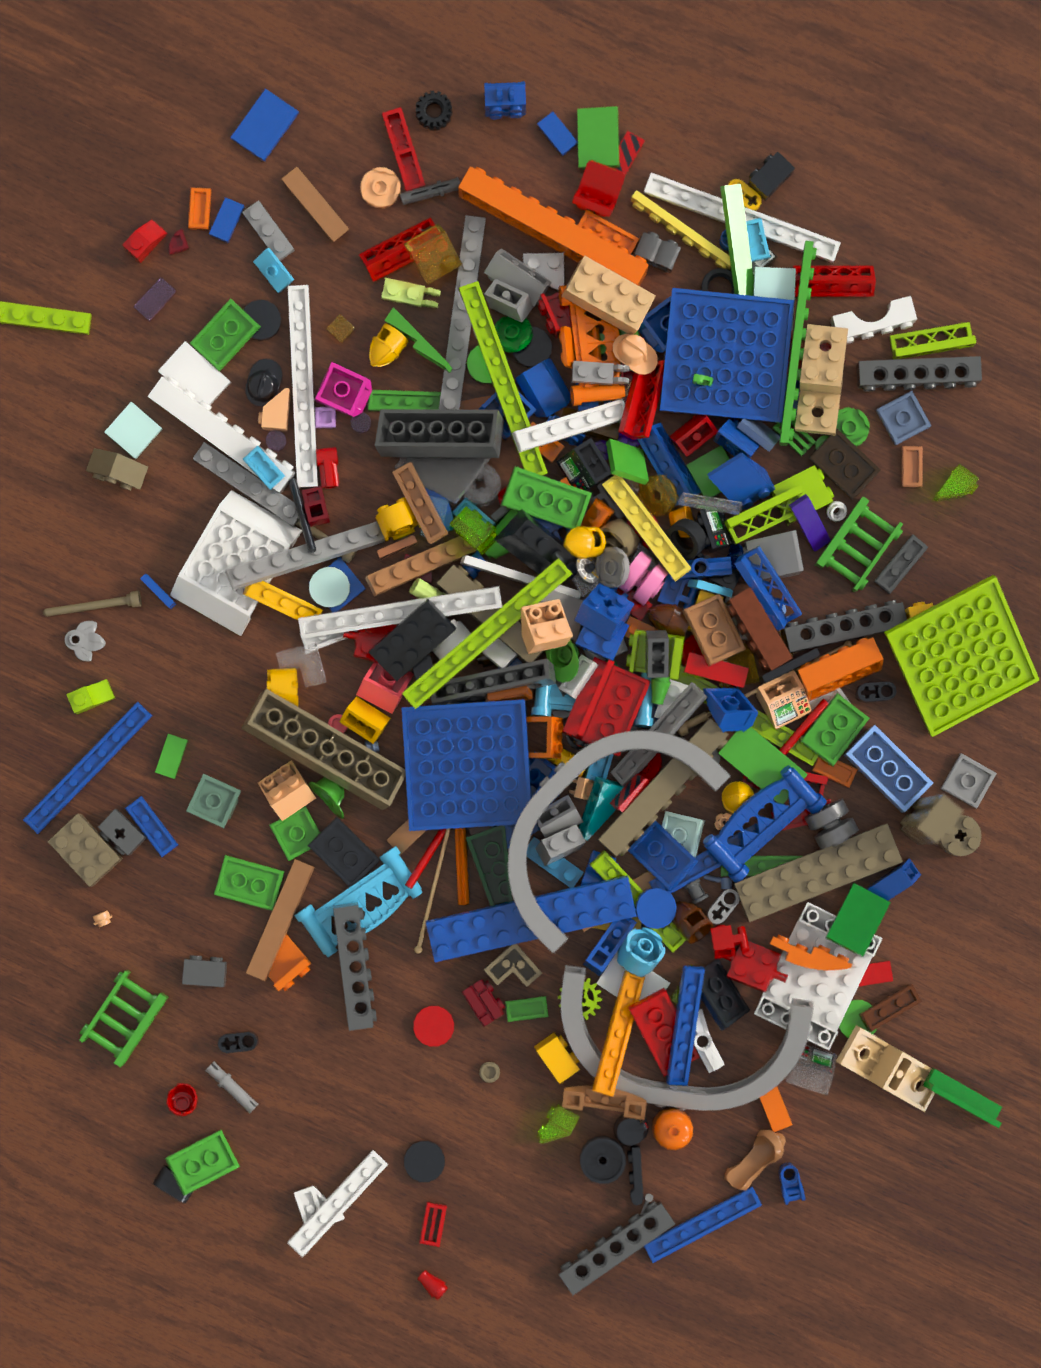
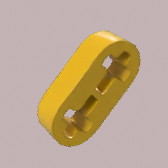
(750, 193)

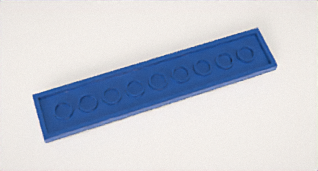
(504, 925)

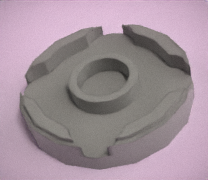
(612, 567)

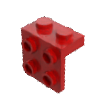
(599, 188)
(555, 314)

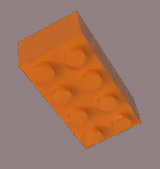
(841, 668)

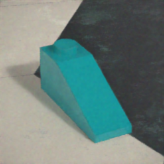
(598, 806)

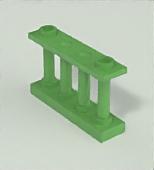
(850, 526)
(132, 1036)

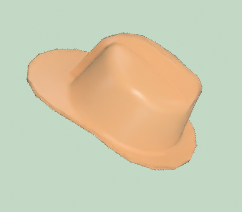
(636, 353)

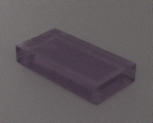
(155, 299)

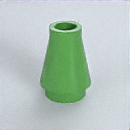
(659, 689)

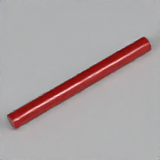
(804, 726)
(425, 858)

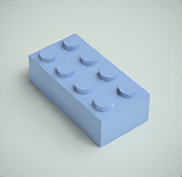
(888, 768)

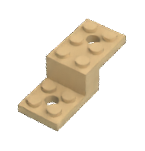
(821, 379)
(887, 1067)

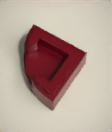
(178, 243)

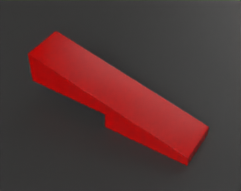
(403, 149)

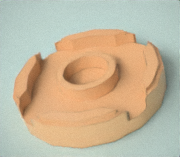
(380, 187)

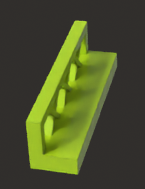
(934, 347)
(761, 508)

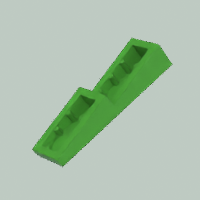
(421, 346)

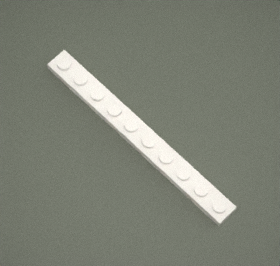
(713, 208)
(302, 386)
(396, 612)

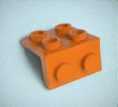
(568, 352)
(288, 965)

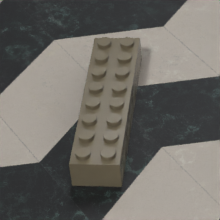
(324, 749)
(658, 793)
(817, 872)

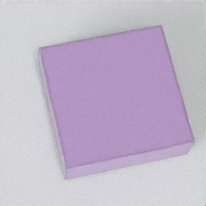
(325, 417)

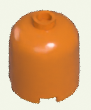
(672, 1128)

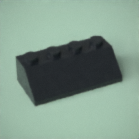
(534, 544)

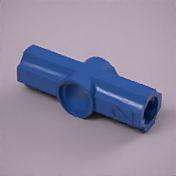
(715, 567)

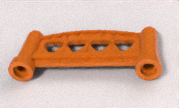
(583, 346)

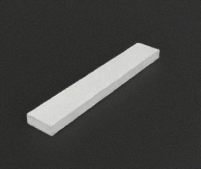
(569, 425)
(511, 574)
(337, 1203)

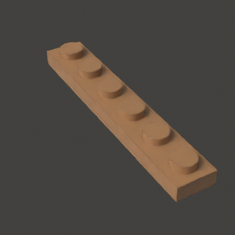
(418, 565)

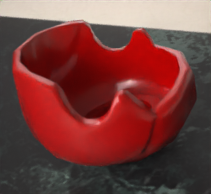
(182, 1099)

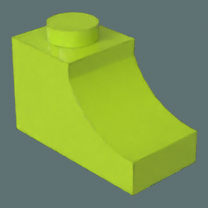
(90, 696)

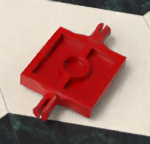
(366, 639)
(755, 967)

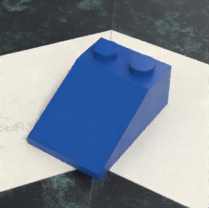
(735, 440)
(742, 480)

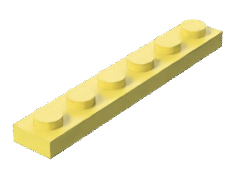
(675, 226)
(646, 527)

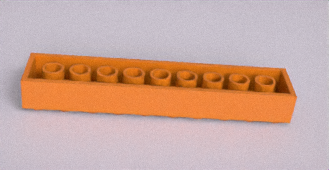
(548, 226)

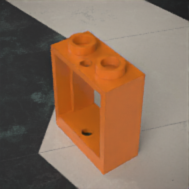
(554, 737)

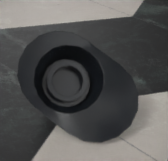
(263, 382)

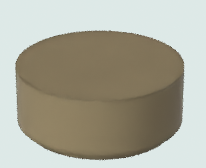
(489, 1072)

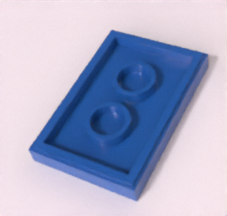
(264, 125)
(663, 855)

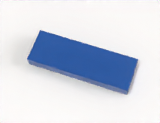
(151, 826)

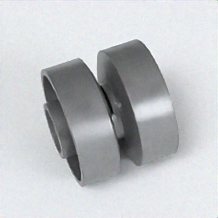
(835, 830)

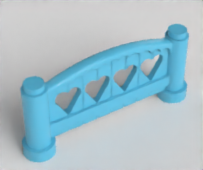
(550, 698)
(392, 871)

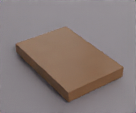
(714, 629)

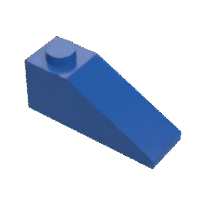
(609, 945)

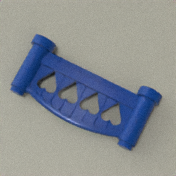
(800, 797)

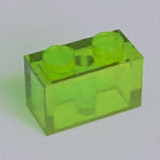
(474, 530)

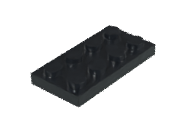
(412, 639)

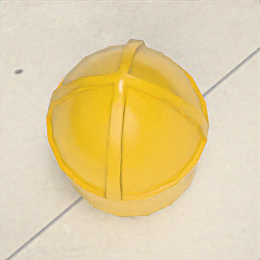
(386, 346)
(581, 542)
(735, 795)

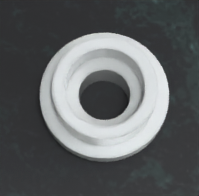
(840, 515)

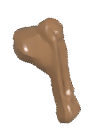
(766, 1150)

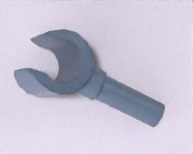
(726, 883)

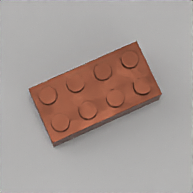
(759, 630)

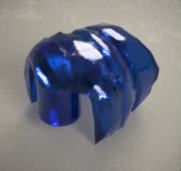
(734, 552)

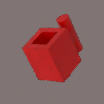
(725, 942)

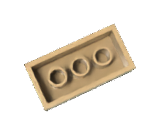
(608, 295)

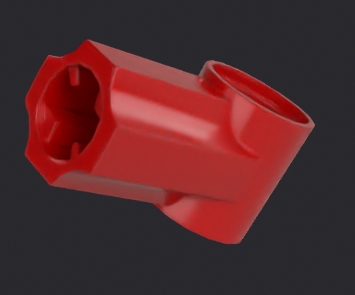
(327, 462)

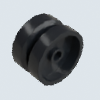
(602, 1147)

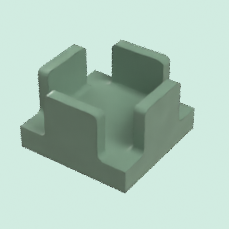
(214, 801)

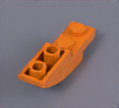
(817, 959)

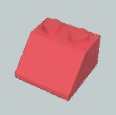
(382, 689)

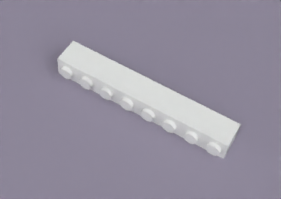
(212, 426)

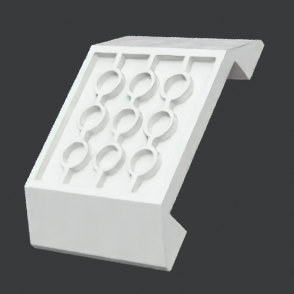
(234, 536)
(827, 989)

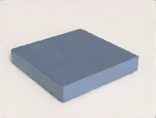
(903, 418)
(759, 433)

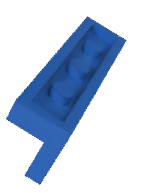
(668, 461)
(760, 589)

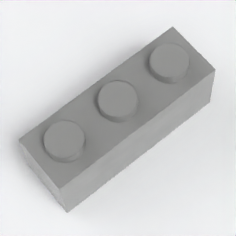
(517, 274)

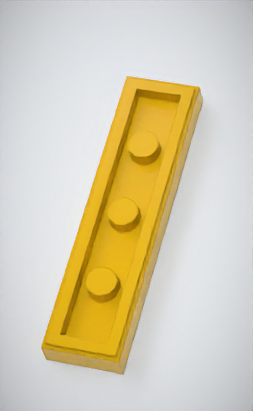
(280, 600)

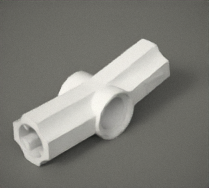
(708, 1053)

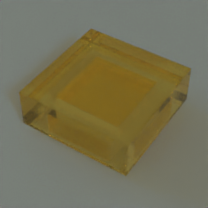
(340, 328)

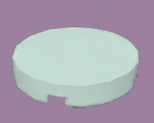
(329, 587)

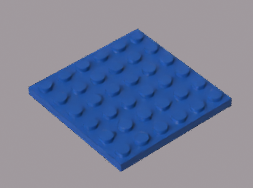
(735, 342)
(466, 764)

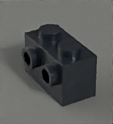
(771, 175)

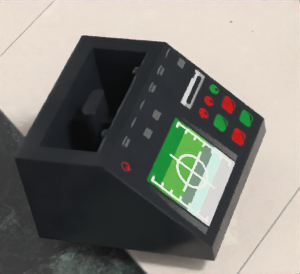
(584, 466)
(715, 529)

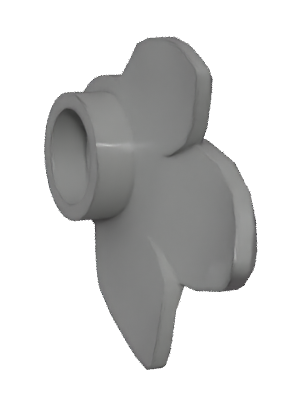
(88, 640)

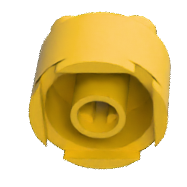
(396, 520)
(284, 683)

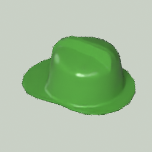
(564, 661)
(330, 793)

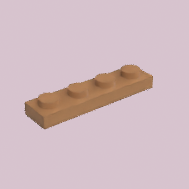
(420, 503)

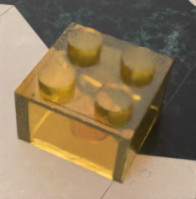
(433, 254)

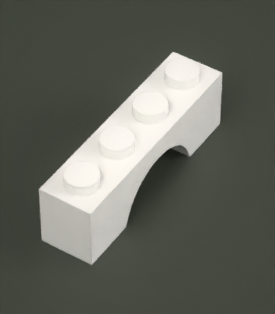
(899, 314)

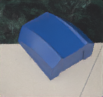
(655, 326)
(544, 388)
(730, 709)

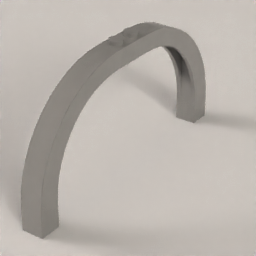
(659, 742)
(685, 1096)

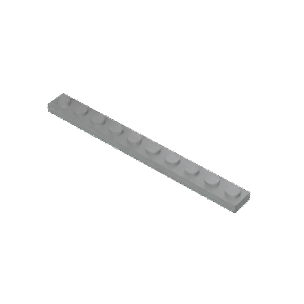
(460, 322)

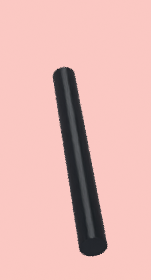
(302, 515)

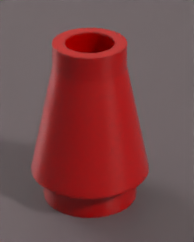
(433, 1285)

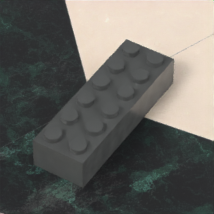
(439, 433)

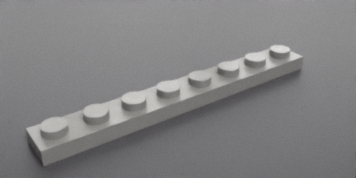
(300, 557)

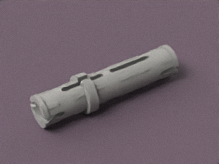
(231, 1087)

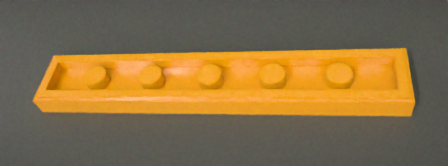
(617, 1035)

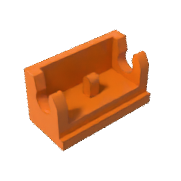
(597, 515)

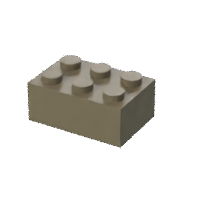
(85, 850)

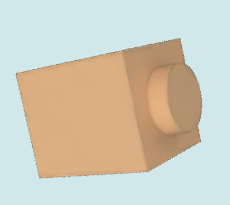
(276, 412)

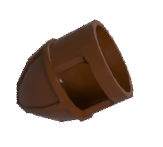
(668, 618)
(691, 922)

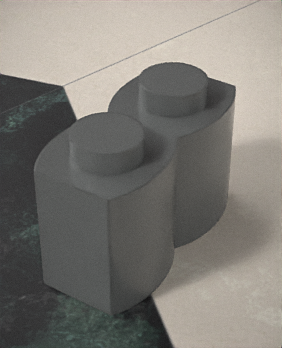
(658, 252)

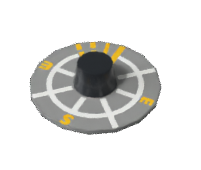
(587, 570)

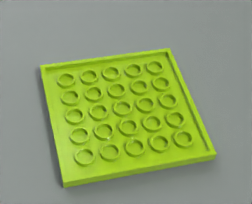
(962, 655)

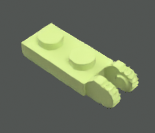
(408, 293)

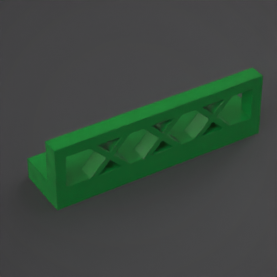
(963, 1096)

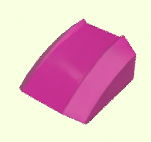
(344, 390)

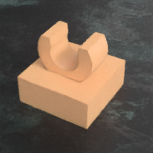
(583, 788)

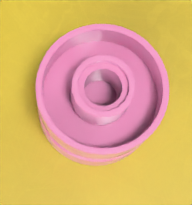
(647, 581)

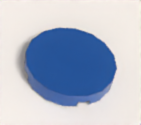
(655, 908)

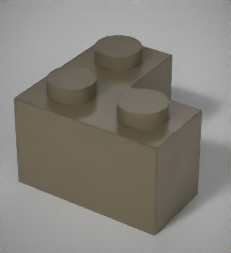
(116, 468)
(515, 961)

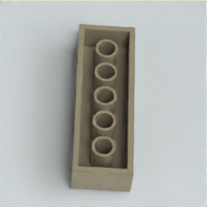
(457, 581)
(930, 819)

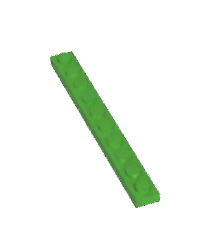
(799, 334)

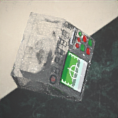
(814, 1070)

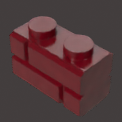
(483, 1002)

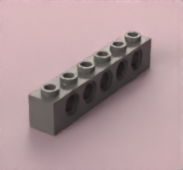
(970, 366)
(795, 643)
(477, 686)
(355, 1018)
(612, 1258)

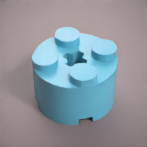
(641, 951)

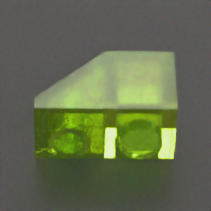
(559, 1125)

